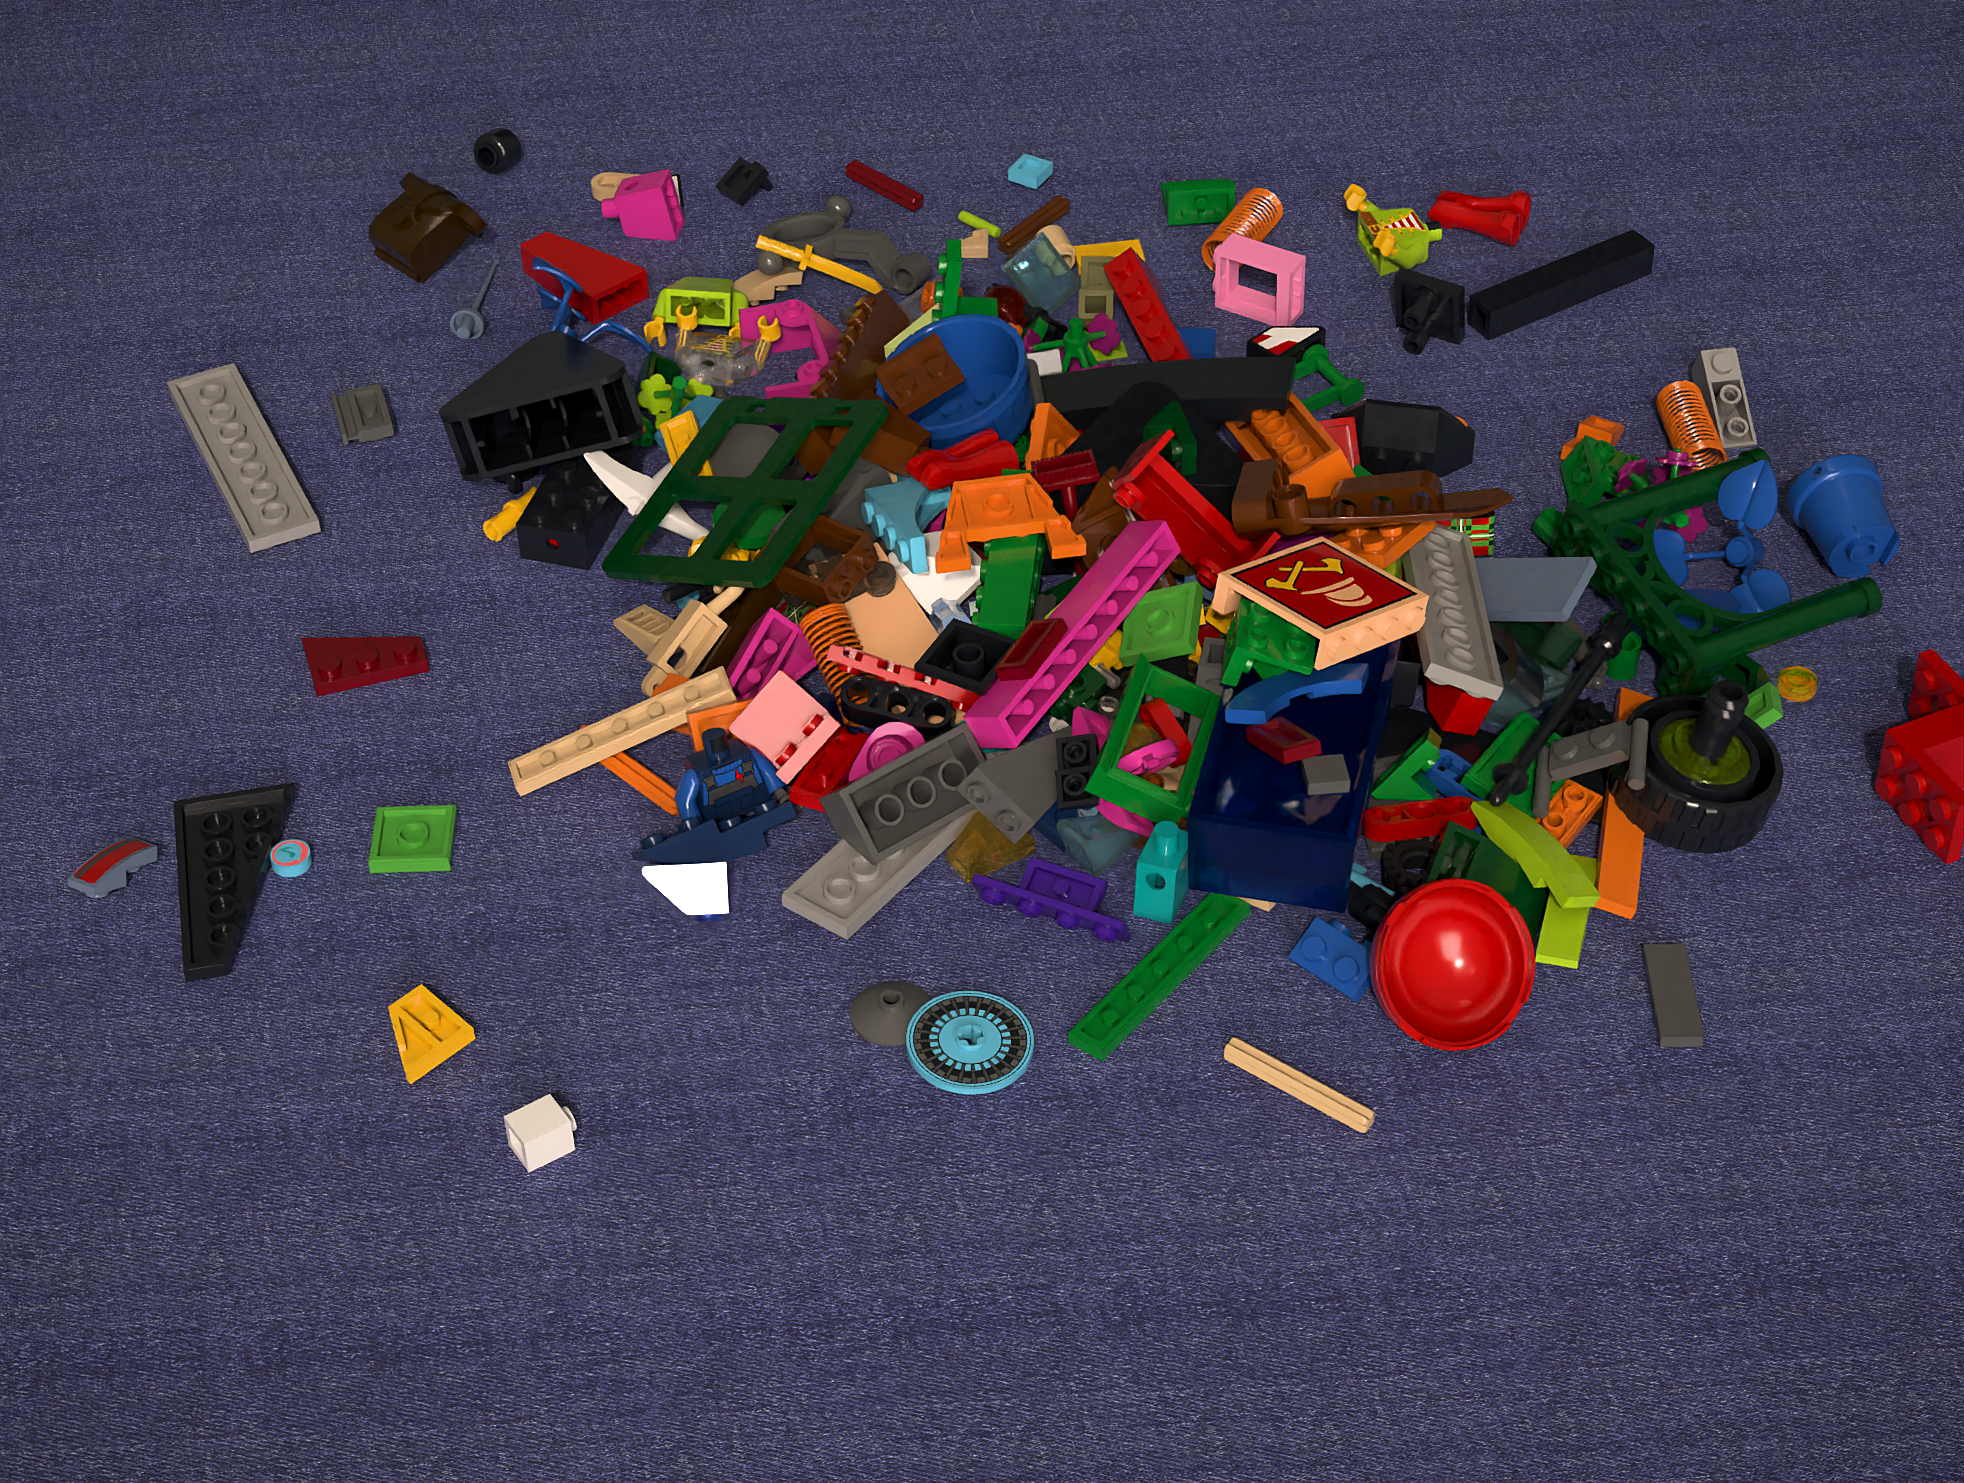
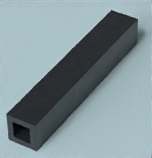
(1560, 284)

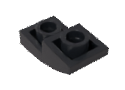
(1075, 765)

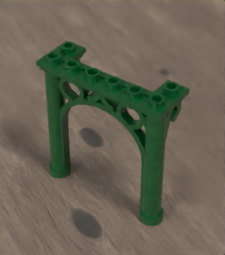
(1690, 654)

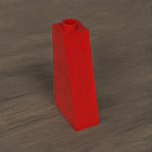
(607, 281)

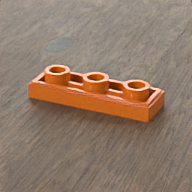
(1570, 811)

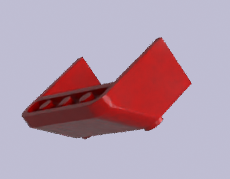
(1203, 534)

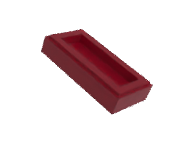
(1031, 649)
(1283, 740)

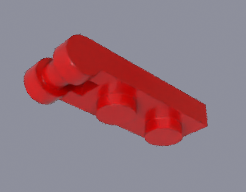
(827, 768)

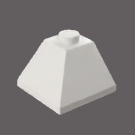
(929, 586)

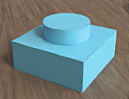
(1030, 171)

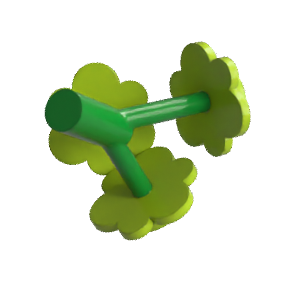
(659, 396)

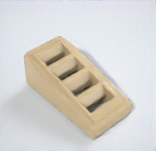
(644, 627)

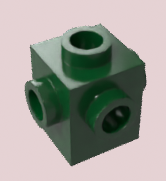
(1082, 691)

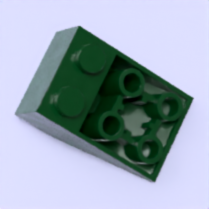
(1477, 858)

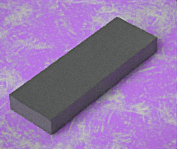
(1672, 995)

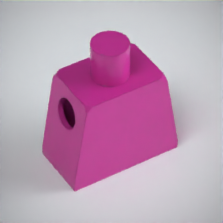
(647, 206)

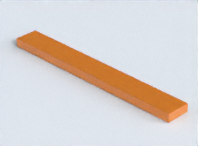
(1620, 840)

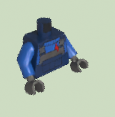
(726, 779)

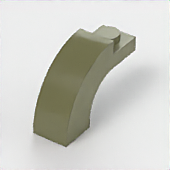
(1096, 290)

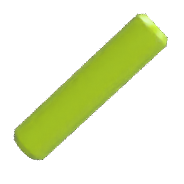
(979, 223)

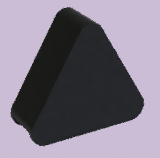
(542, 407)
(1120, 433)

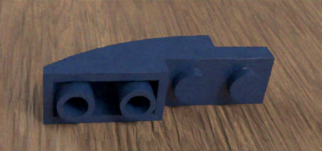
(704, 843)

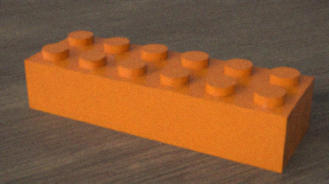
(1297, 441)

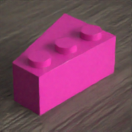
(770, 646)

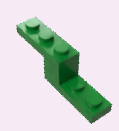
(947, 291)

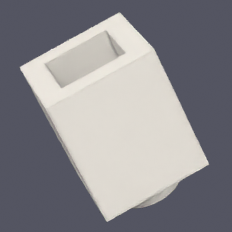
(540, 1132)

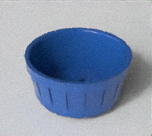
(995, 384)

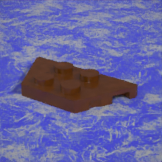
(1102, 521)

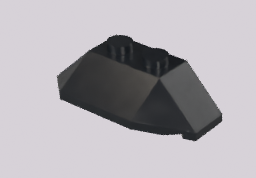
(1409, 437)

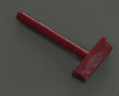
(1065, 474)

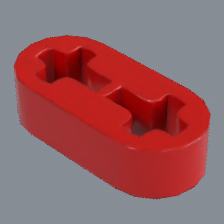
(1162, 719)

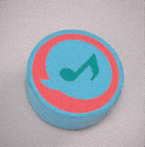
(291, 858)

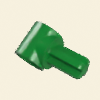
(1626, 663)

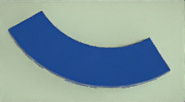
(1267, 697)

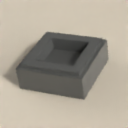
(1325, 774)

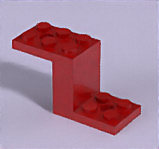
(1924, 759)

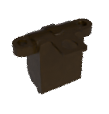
(422, 228)

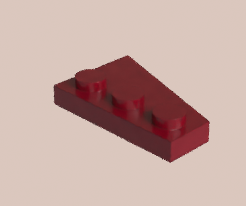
(361, 661)

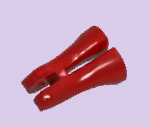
(1492, 217)
(969, 459)

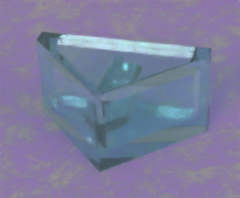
(1095, 841)

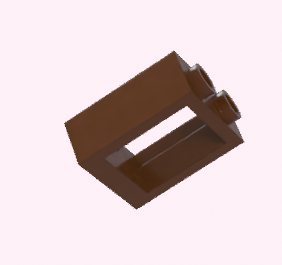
(845, 576)

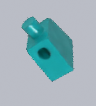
(1164, 857)

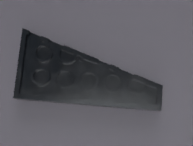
(220, 869)

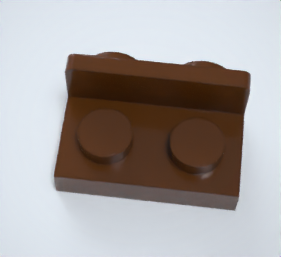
(919, 374)

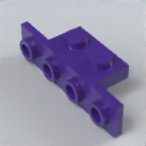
(1059, 894)

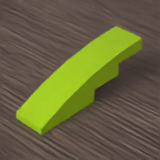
(1537, 853)
(1565, 928)

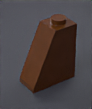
(894, 442)

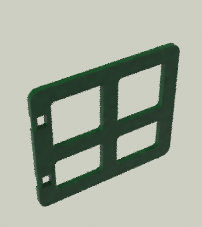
(748, 492)

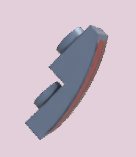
(109, 866)

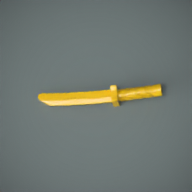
(819, 263)

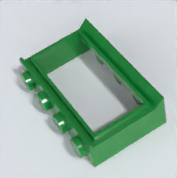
(1130, 790)

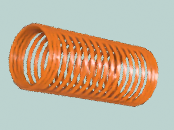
(1242, 211)
(1670, 420)
(833, 634)

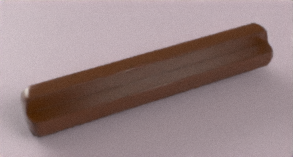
(1031, 225)

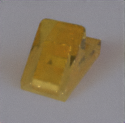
(985, 849)

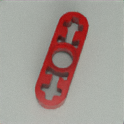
(1417, 818)

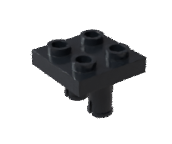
(1428, 309)

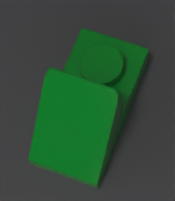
(1403, 777)

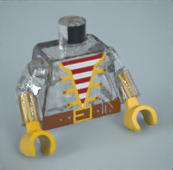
(721, 358)

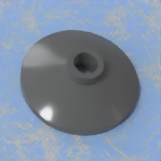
(885, 1010)

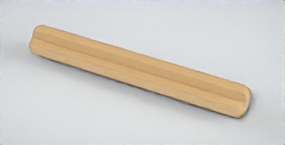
(1299, 1085)

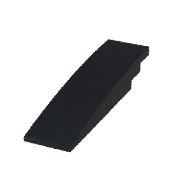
(1210, 386)

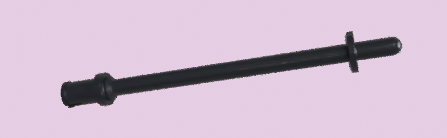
(1605, 645)

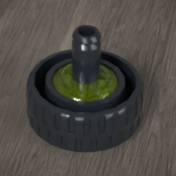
(1706, 772)

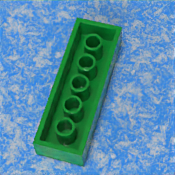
(1010, 581)

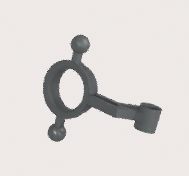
(833, 240)

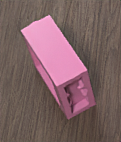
(1241, 300)

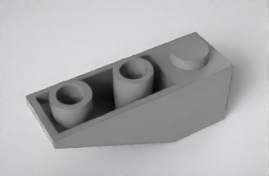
(1723, 390)

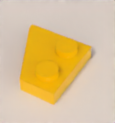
(426, 1031)

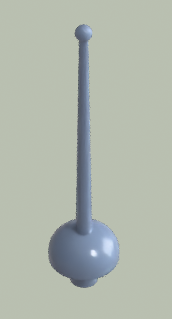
(467, 321)

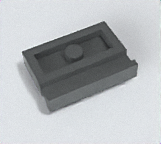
(362, 414)

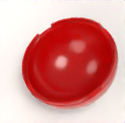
(1452, 964)

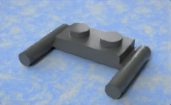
(1591, 752)

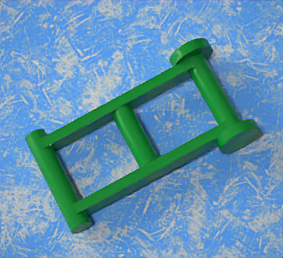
(1345, 390)

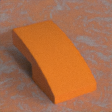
(1596, 428)

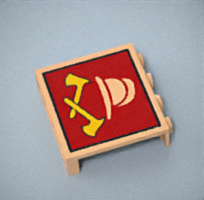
(1327, 595)

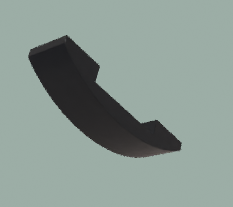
(1521, 667)

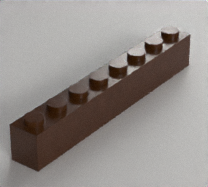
(852, 366)

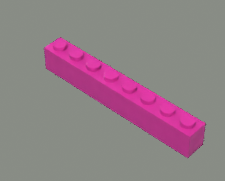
(1092, 615)

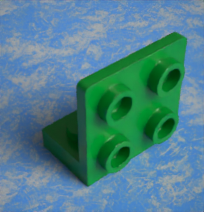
(1198, 201)
(1593, 470)
(1267, 638)

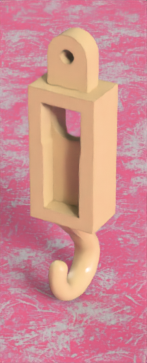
(694, 632)

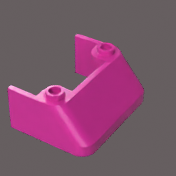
(800, 329)

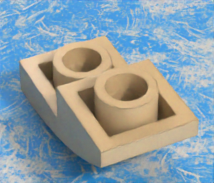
(761, 286)

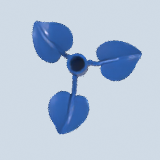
(553, 301)
(1753, 500)

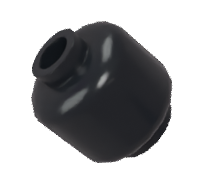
(497, 150)

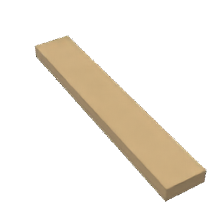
(619, 731)

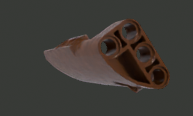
(1269, 503)

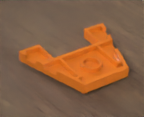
(1001, 509)

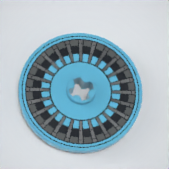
(942, 1054)

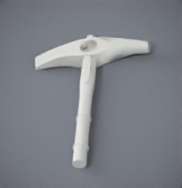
(636, 489)

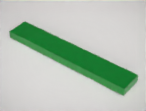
(1158, 974)

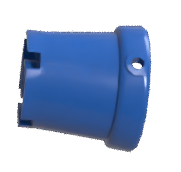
(1844, 514)

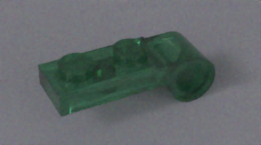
(1549, 644)

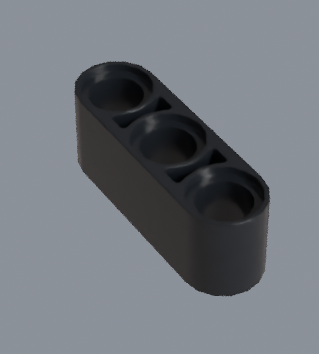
(883, 695)

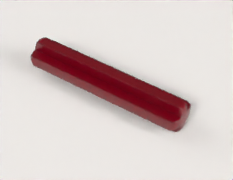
(884, 185)

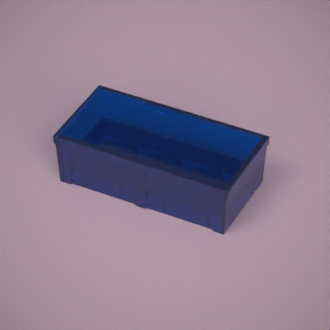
(1252, 816)

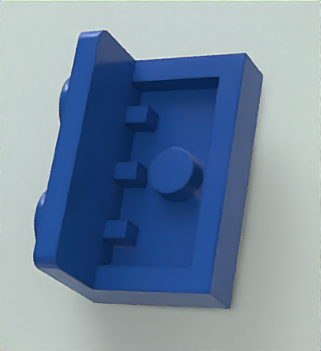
(1334, 958)

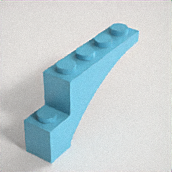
(901, 514)

